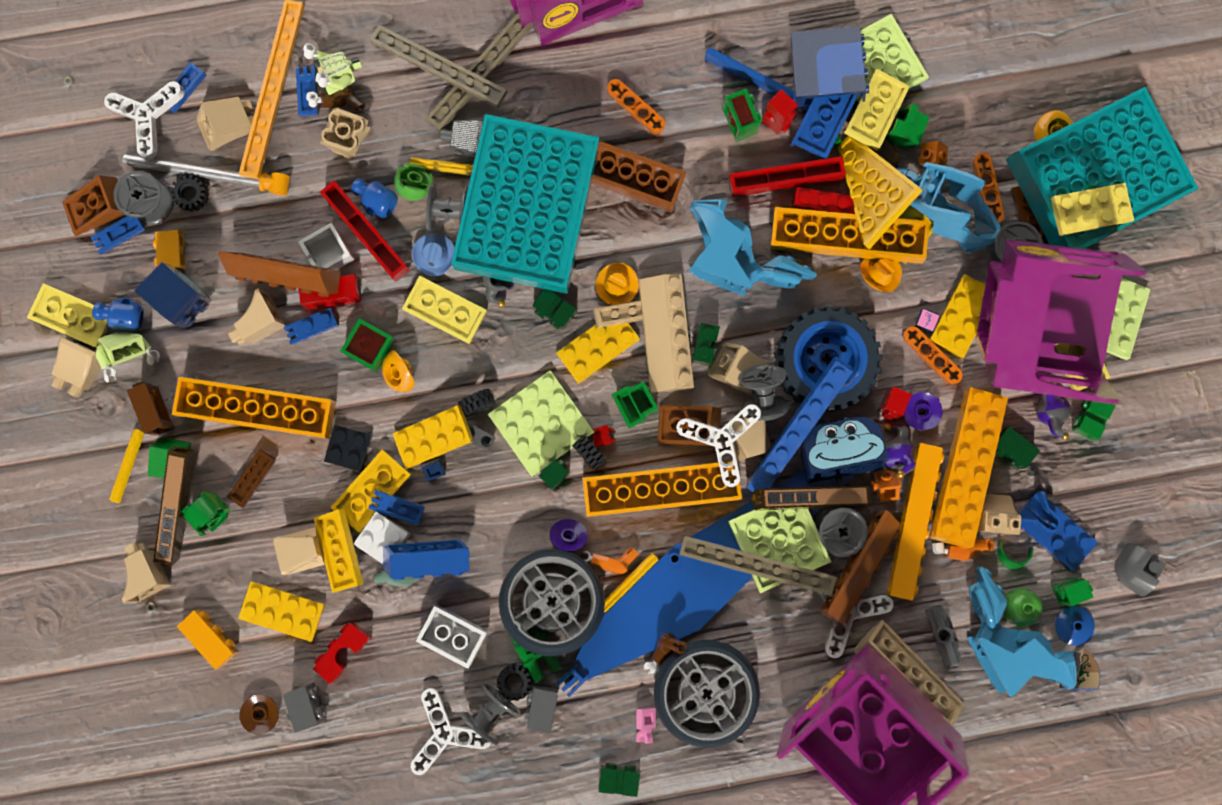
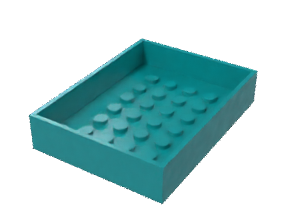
(1104, 149)
(526, 203)

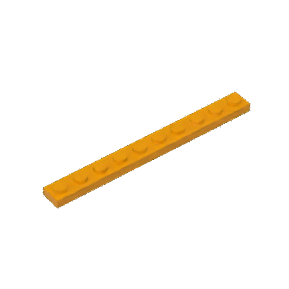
(271, 89)

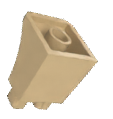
(224, 121)
(258, 321)
(731, 362)
(74, 365)
(999, 516)
(143, 574)

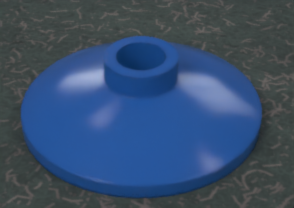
(1066, 623)

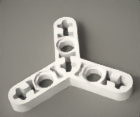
(150, 120)
(715, 434)
(856, 614)
(436, 739)

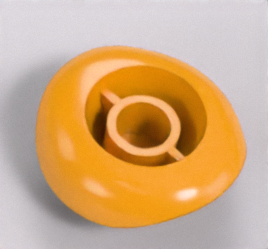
(1050, 123)
(881, 274)
(617, 284)
(397, 372)

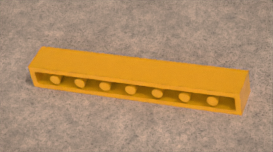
(914, 522)

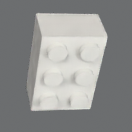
(452, 636)

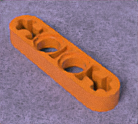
(634, 108)
(990, 188)
(930, 357)

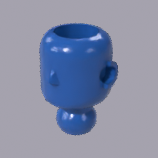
(375, 197)
(120, 315)

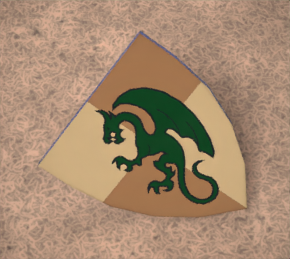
(1089, 672)

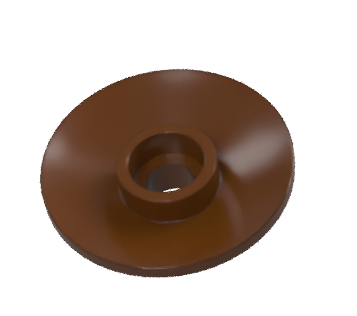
(252, 721)

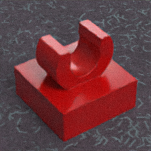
(601, 436)

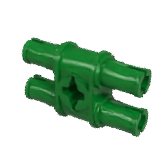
(530, 660)

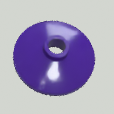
(931, 407)
(568, 529)

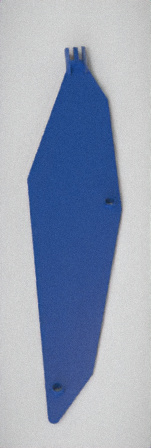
(670, 599)

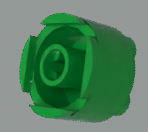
(206, 512)

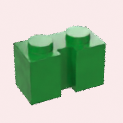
(1093, 419)
(1073, 591)

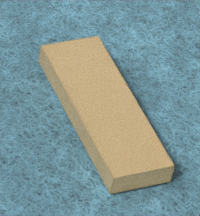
(618, 314)

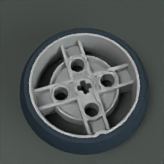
(575, 634)
(677, 714)

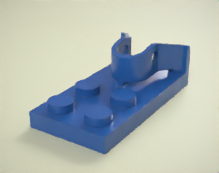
(823, 123)
(1055, 531)

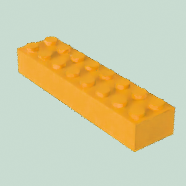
(840, 236)
(253, 407)
(968, 468)
(658, 489)

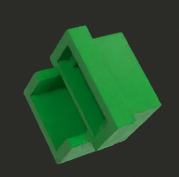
(907, 128)
(635, 404)
(158, 455)

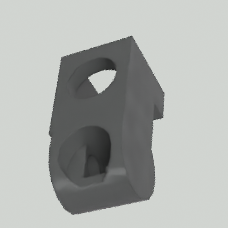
(481, 437)

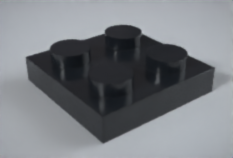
(348, 448)

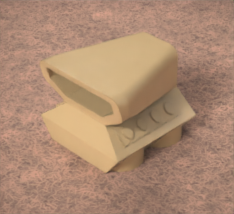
(344, 132)
(752, 441)
(298, 551)

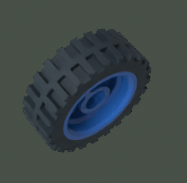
(840, 329)

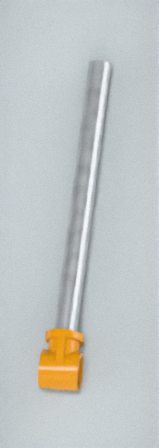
(275, 183)

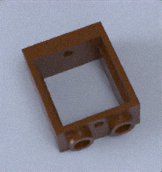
(150, 409)

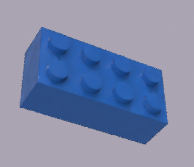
(425, 558)

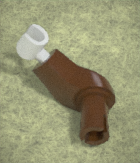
(336, 100)
(665, 646)

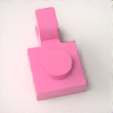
(645, 722)

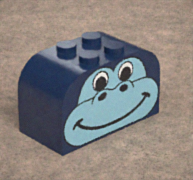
(173, 295)
(843, 449)

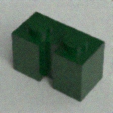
(554, 309)
(703, 352)
(1016, 448)
(554, 474)
(619, 780)

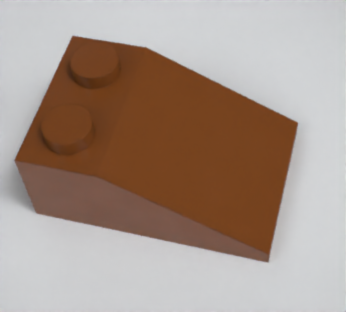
(92, 205)
(671, 415)

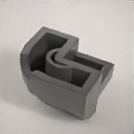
(1138, 569)

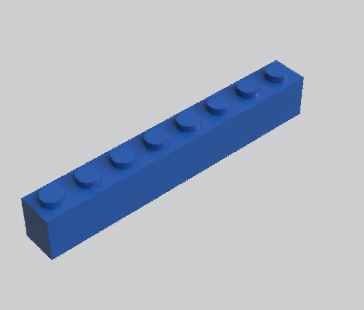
(800, 425)

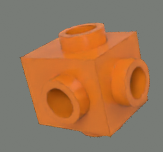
(934, 153)
(886, 485)

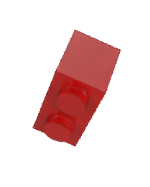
(894, 403)

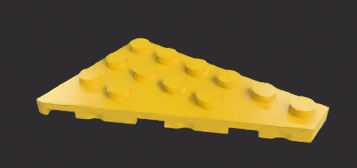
(876, 189)

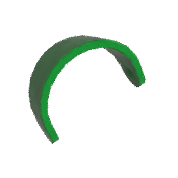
(1008, 563)

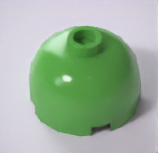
(412, 182)
(1022, 607)

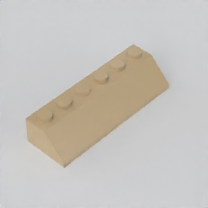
(666, 333)
(899, 654)

